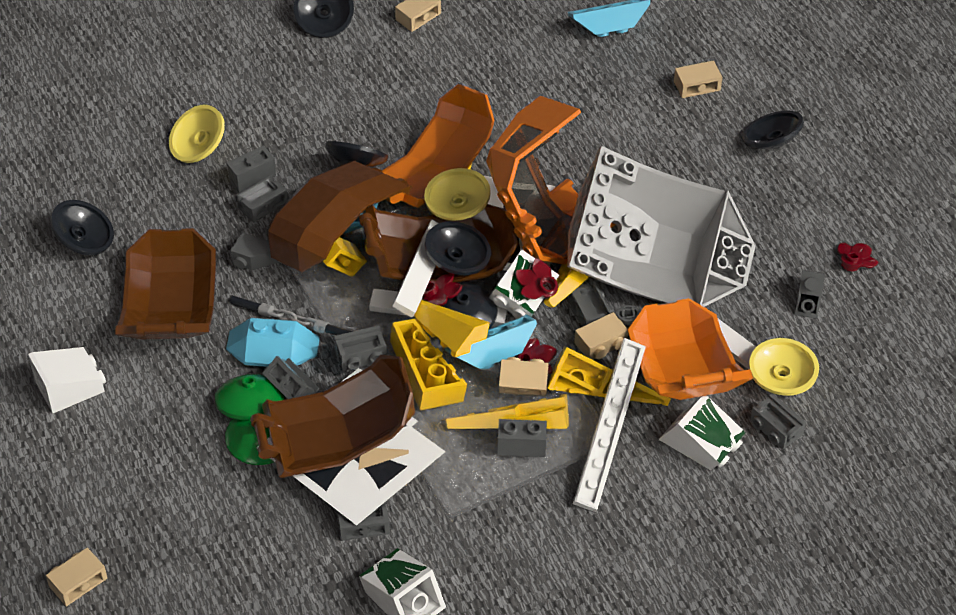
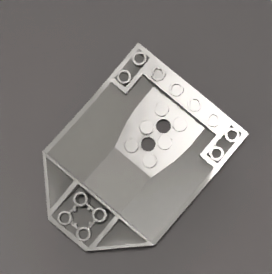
(687, 233)

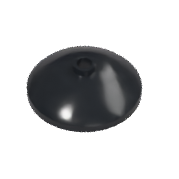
(323, 26)
(773, 130)
(347, 152)
(82, 227)
(457, 248)
(474, 302)

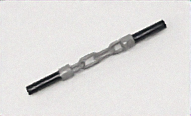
(268, 310)

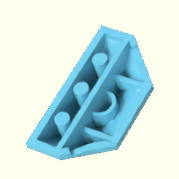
(610, 17)
(261, 340)
(501, 343)

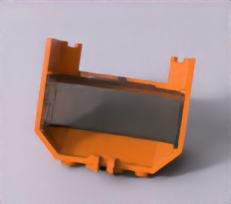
(537, 214)

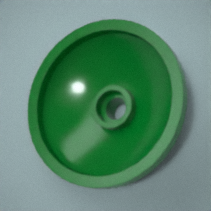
(244, 396)
(243, 442)

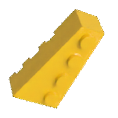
(430, 376)

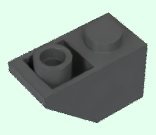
(809, 293)

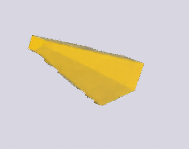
(567, 282)
(451, 327)
(585, 376)
(550, 410)

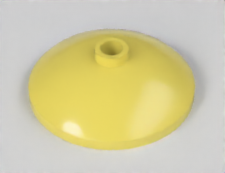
(196, 134)
(457, 194)
(786, 358)

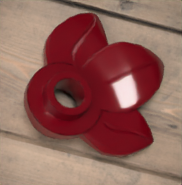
(856, 256)
(535, 279)
(441, 289)
(534, 350)

